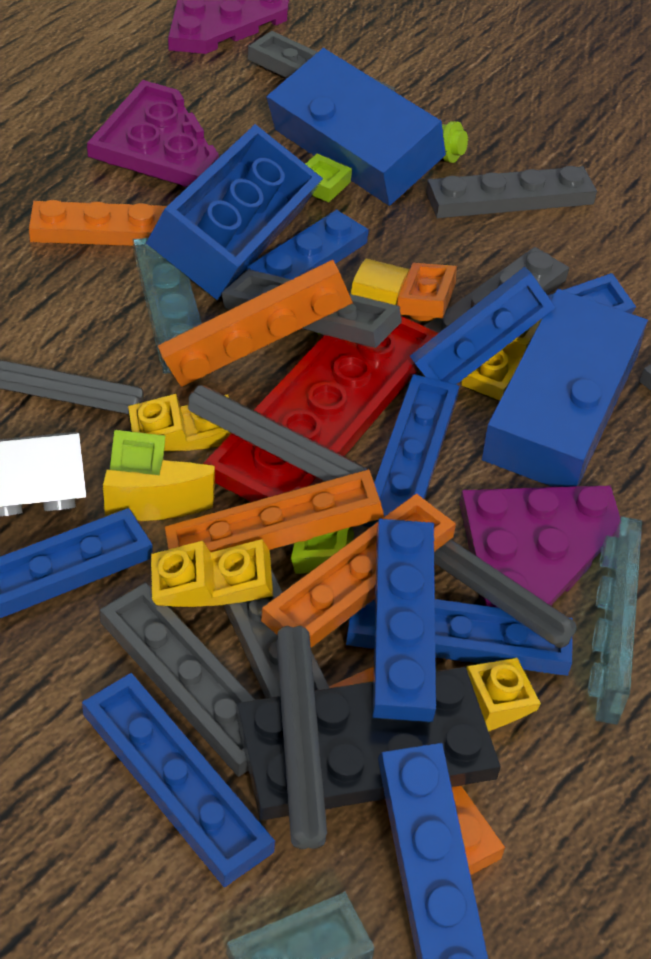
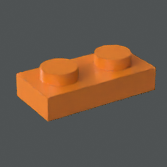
(427, 291)

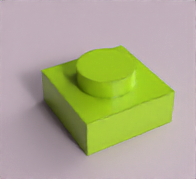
(334, 175)
(137, 452)
(313, 552)

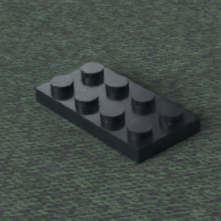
(354, 740)

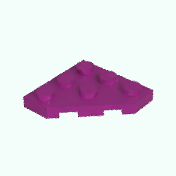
(204, 23)
(154, 136)
(539, 534)

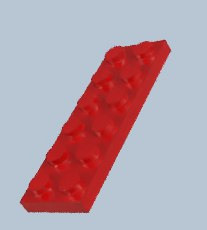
(326, 398)

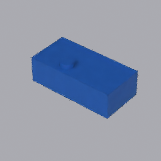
(358, 123)
(233, 211)
(564, 391)

